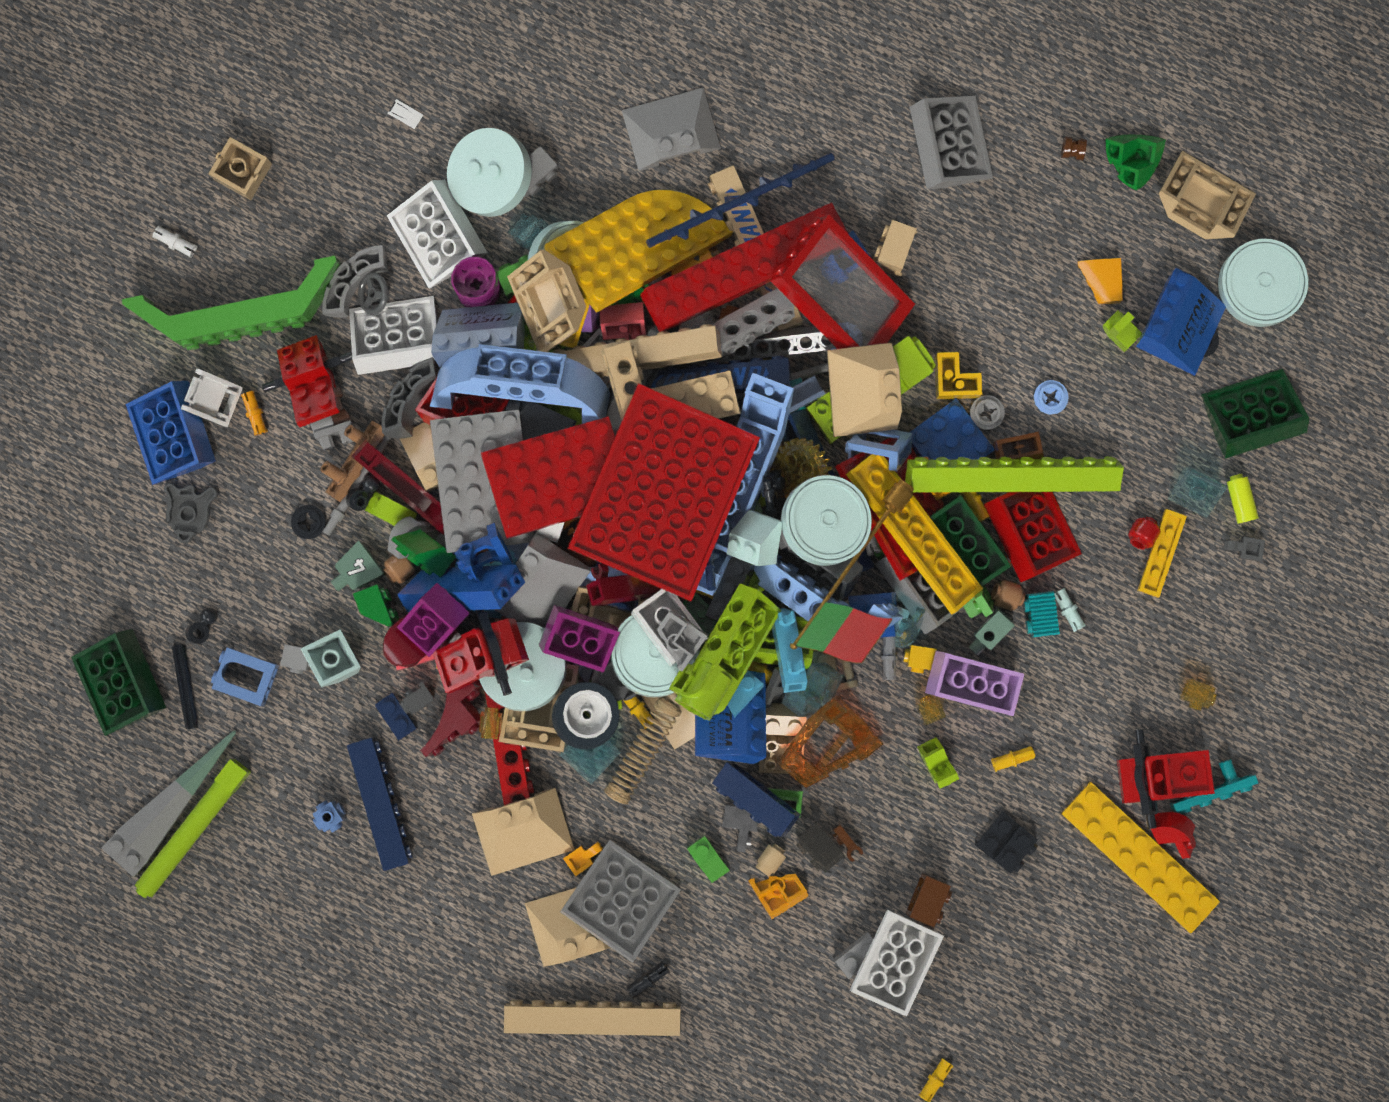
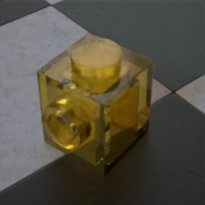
(1198, 695)
(930, 709)

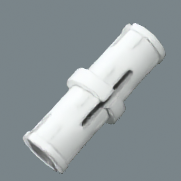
(174, 241)

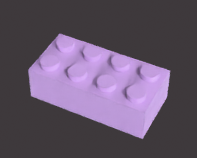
(974, 683)

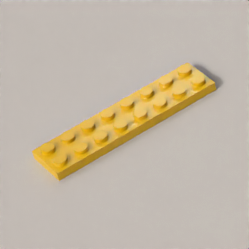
(917, 535)
(1140, 857)

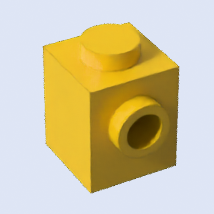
(919, 658)

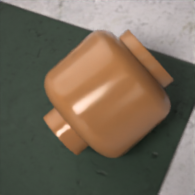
(398, 569)
(1007, 595)

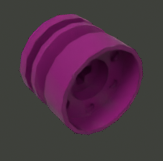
(473, 272)

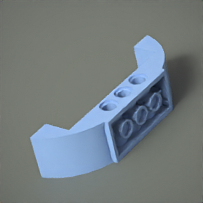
(522, 377)
(803, 595)

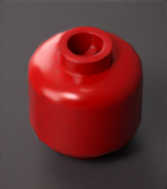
(1144, 533)

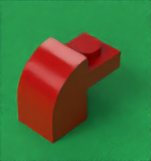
(1176, 829)

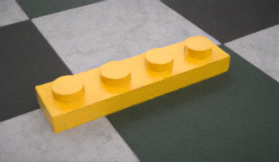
(1162, 553)

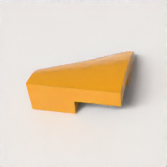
(1104, 279)
(785, 890)

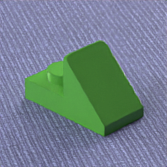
(980, 603)

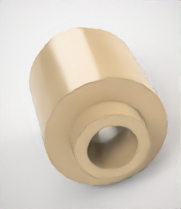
(771, 859)

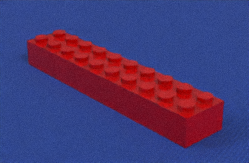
(726, 274)

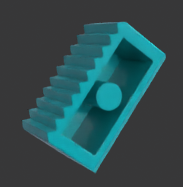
(1041, 614)

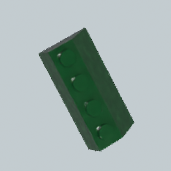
(970, 539)

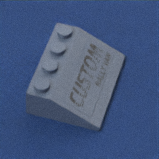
(485, 325)

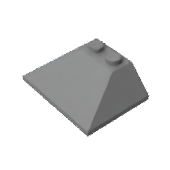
(670, 128)

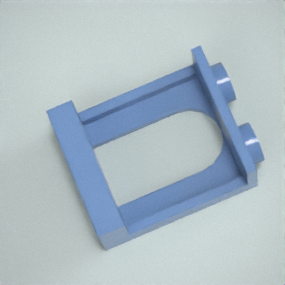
(897, 453)
(260, 697)

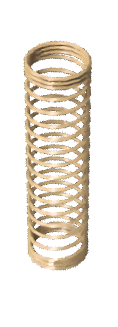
(665, 707)

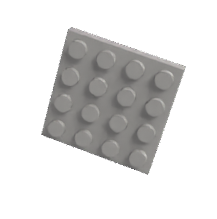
(620, 901)

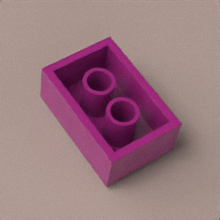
(433, 619)
(579, 638)

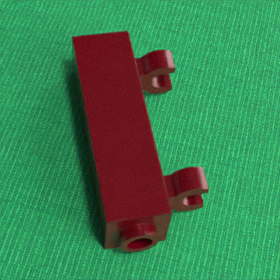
(617, 588)

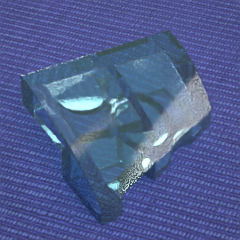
(909, 629)

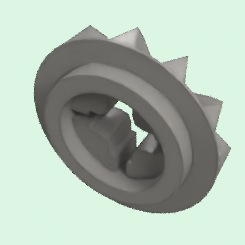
(991, 403)

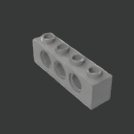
(757, 313)

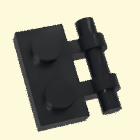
(774, 493)

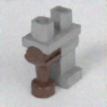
(334, 425)

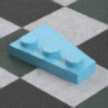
(744, 693)

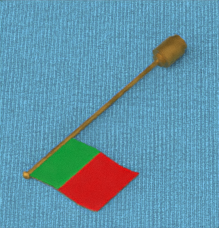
(840, 628)

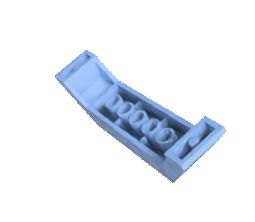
(766, 416)

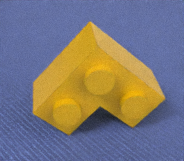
(951, 383)

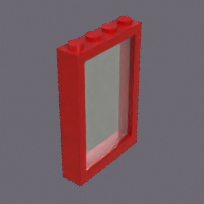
(841, 287)

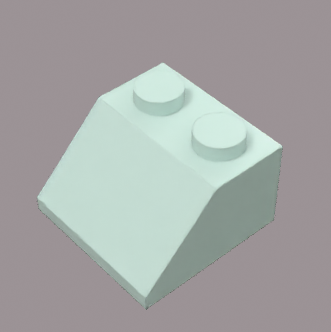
(755, 539)
(331, 659)

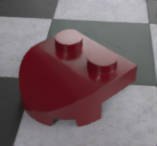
(400, 649)

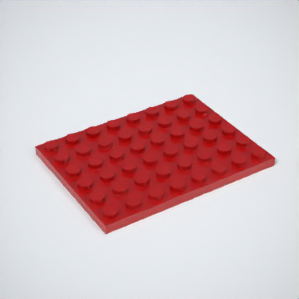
(663, 492)

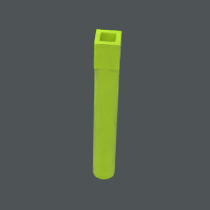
(225, 785)

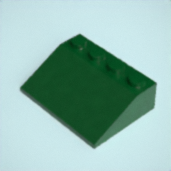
(1255, 413)
(118, 681)

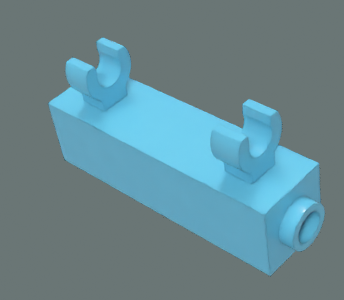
(789, 660)

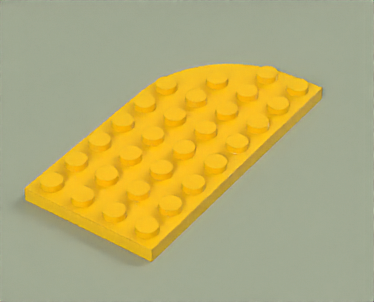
(612, 252)

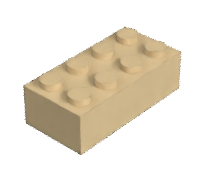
(709, 394)

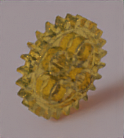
(799, 463)

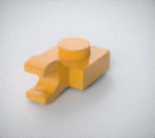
(581, 859)

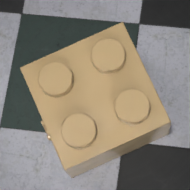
(240, 168)
(895, 247)

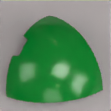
(1135, 157)

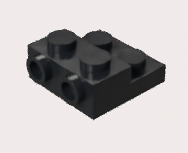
(1007, 843)

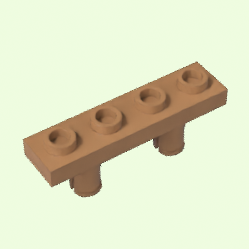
(351, 469)

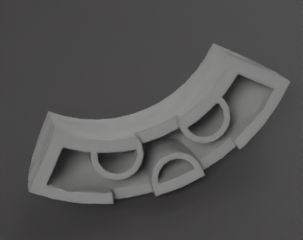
(348, 277)

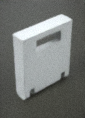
(206, 397)

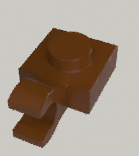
(843, 838)

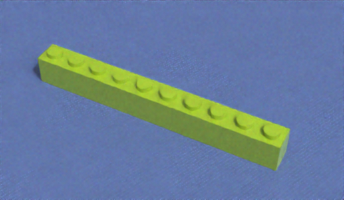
(1014, 474)

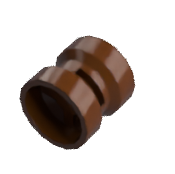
(1074, 148)

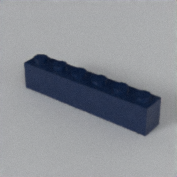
(379, 804)

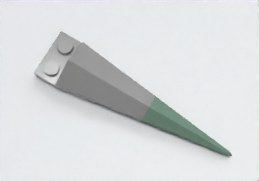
(143, 833)

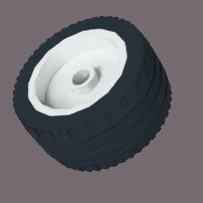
(569, 719)

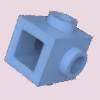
(337, 816)

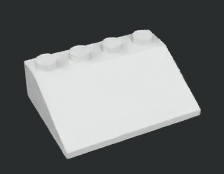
(435, 232)
(394, 337)
(896, 962)

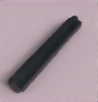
(184, 686)

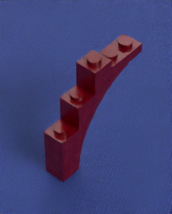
(459, 714)

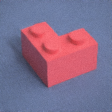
(623, 321)

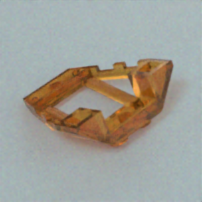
(851, 724)

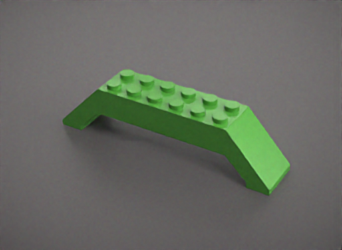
(241, 317)

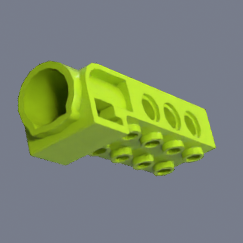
(913, 365)
(727, 654)

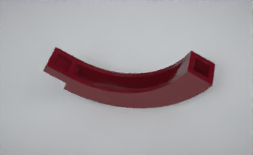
(400, 484)

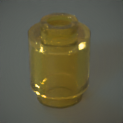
(490, 723)

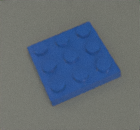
(950, 435)

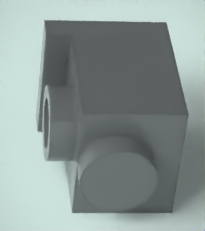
(416, 699)

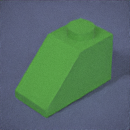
(708, 858)

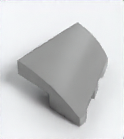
(681, 638)

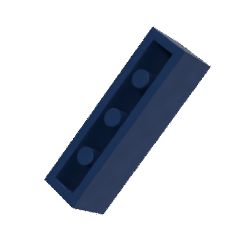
(756, 799)

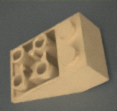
(781, 729)

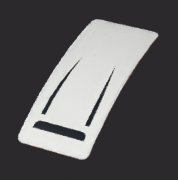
(405, 114)

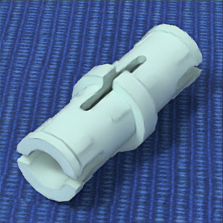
(1069, 610)

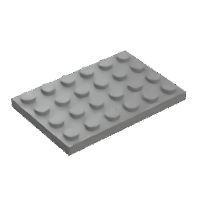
(461, 476)

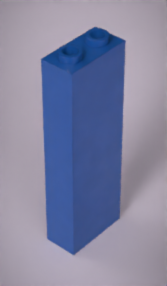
(493, 591)

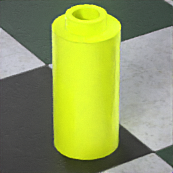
(1242, 498)

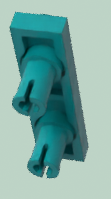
(1224, 791)

